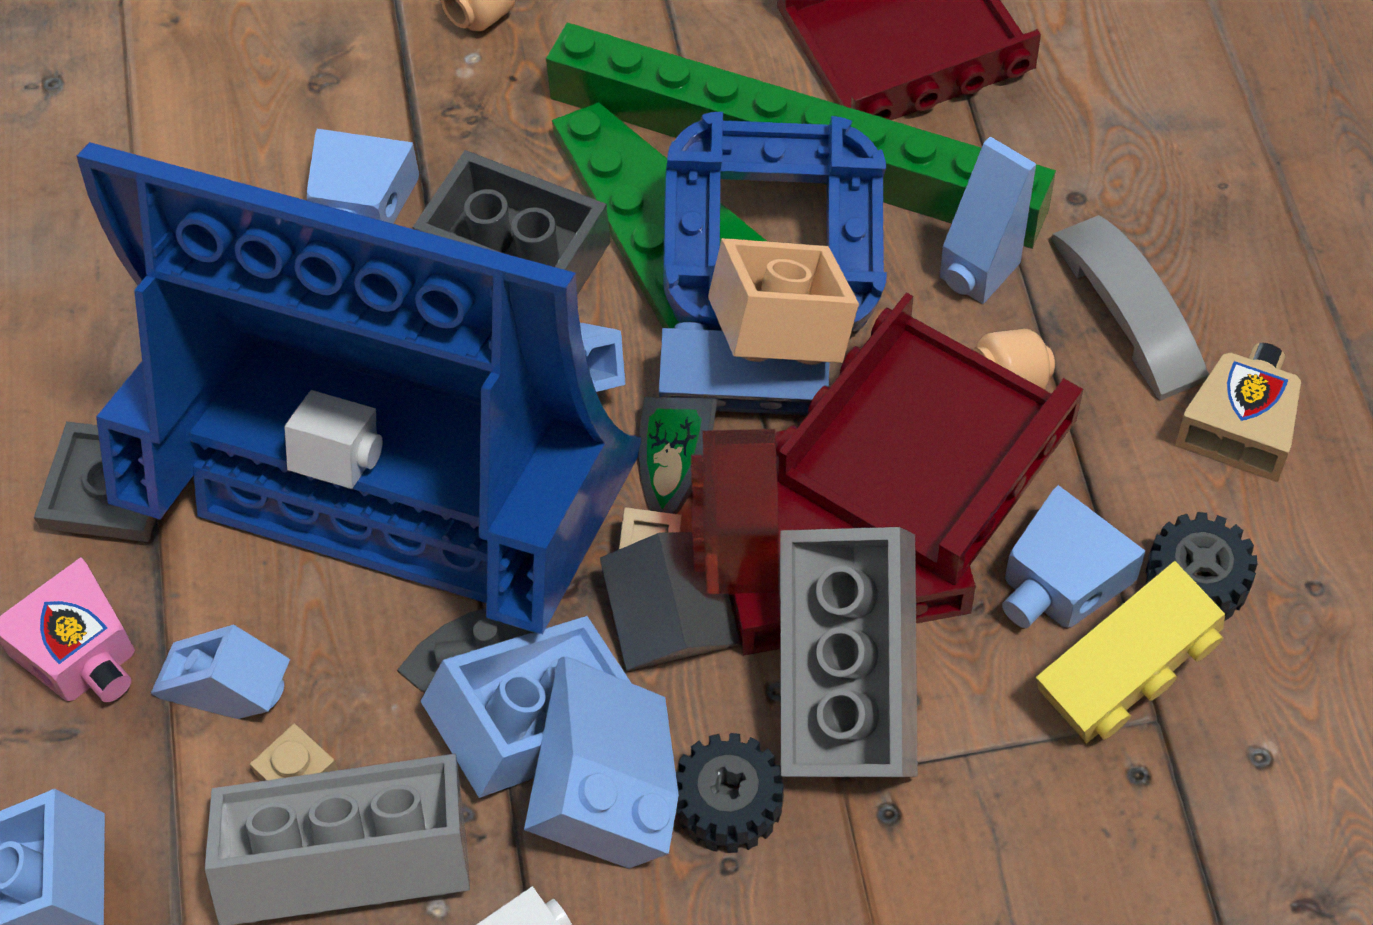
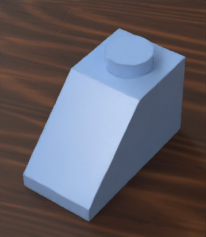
(223, 673)

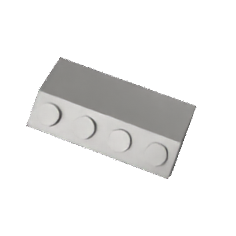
(848, 653)
(336, 840)

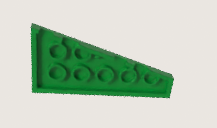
(630, 178)

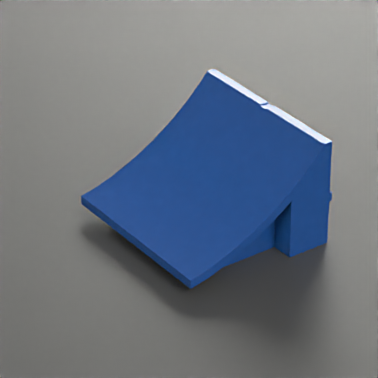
(469, 355)

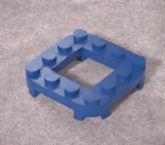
(779, 153)

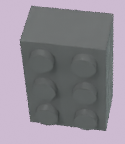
(518, 216)

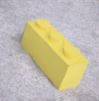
(1132, 654)

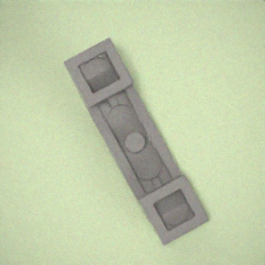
(1138, 301)

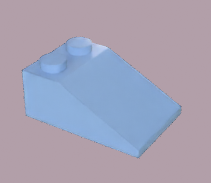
(498, 698)
(605, 768)
(52, 862)

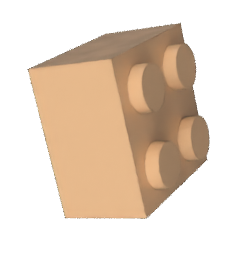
(782, 301)

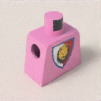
(69, 636)

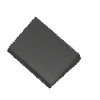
(664, 604)

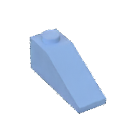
(989, 223)

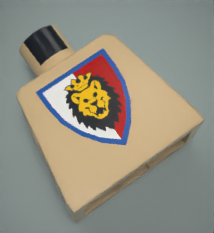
(1244, 412)

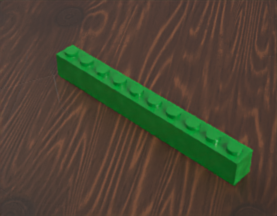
(673, 92)

